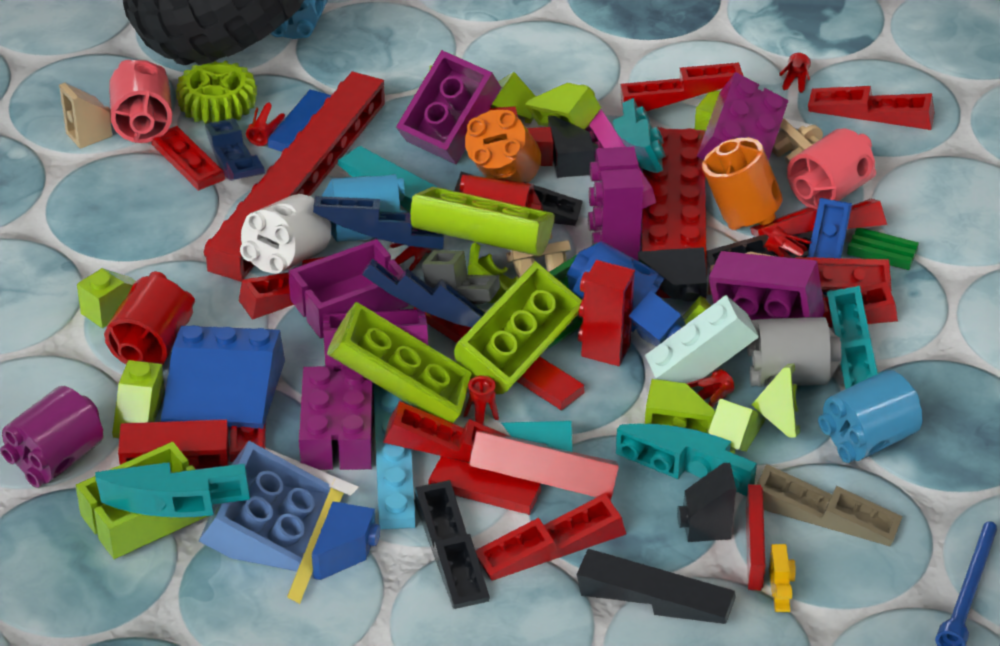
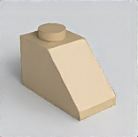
(84, 116)

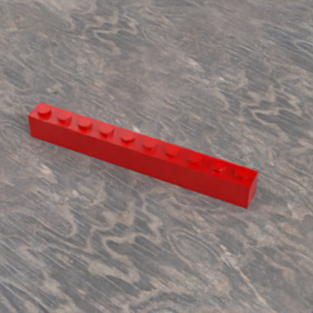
(300, 165)

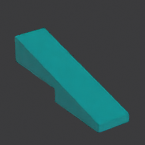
(366, 163)
(851, 326)

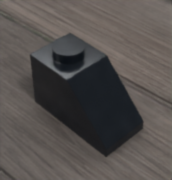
(571, 148)
(682, 271)
(709, 506)

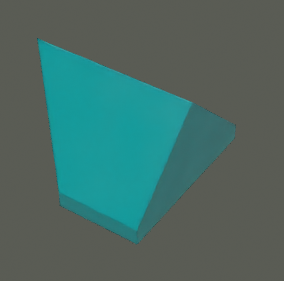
(552, 433)

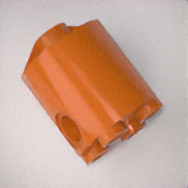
(502, 147)
(742, 182)

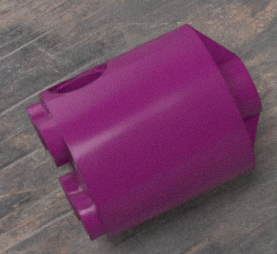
(52, 435)

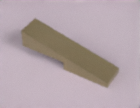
(835, 511)

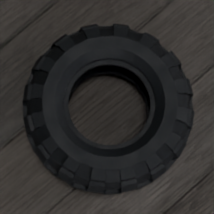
(205, 28)

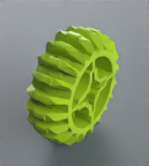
(216, 92)

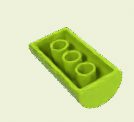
(482, 220)
(518, 328)
(400, 363)

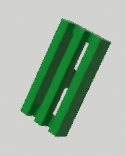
(877, 245)

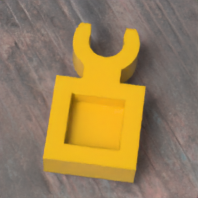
(781, 573)

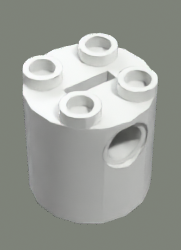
(284, 234)

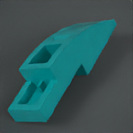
(636, 131)
(681, 449)
(161, 493)

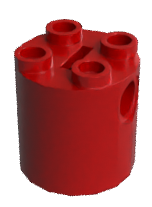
(501, 190)
(149, 320)

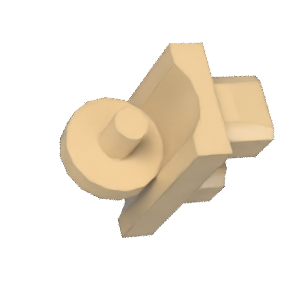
(794, 140)
(553, 254)

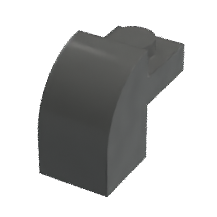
(452, 269)

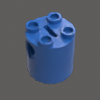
(645, 277)

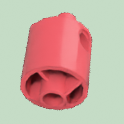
(140, 101)
(831, 167)

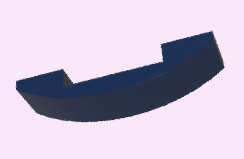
(231, 151)

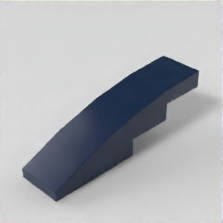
(366, 218)
(441, 301)

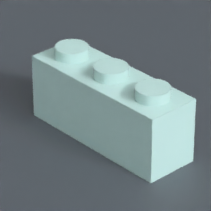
(703, 343)

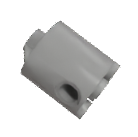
(798, 341)

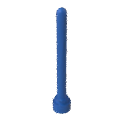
(954, 631)

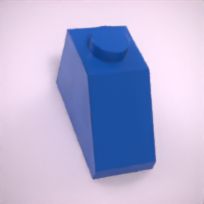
(656, 319)
(344, 539)

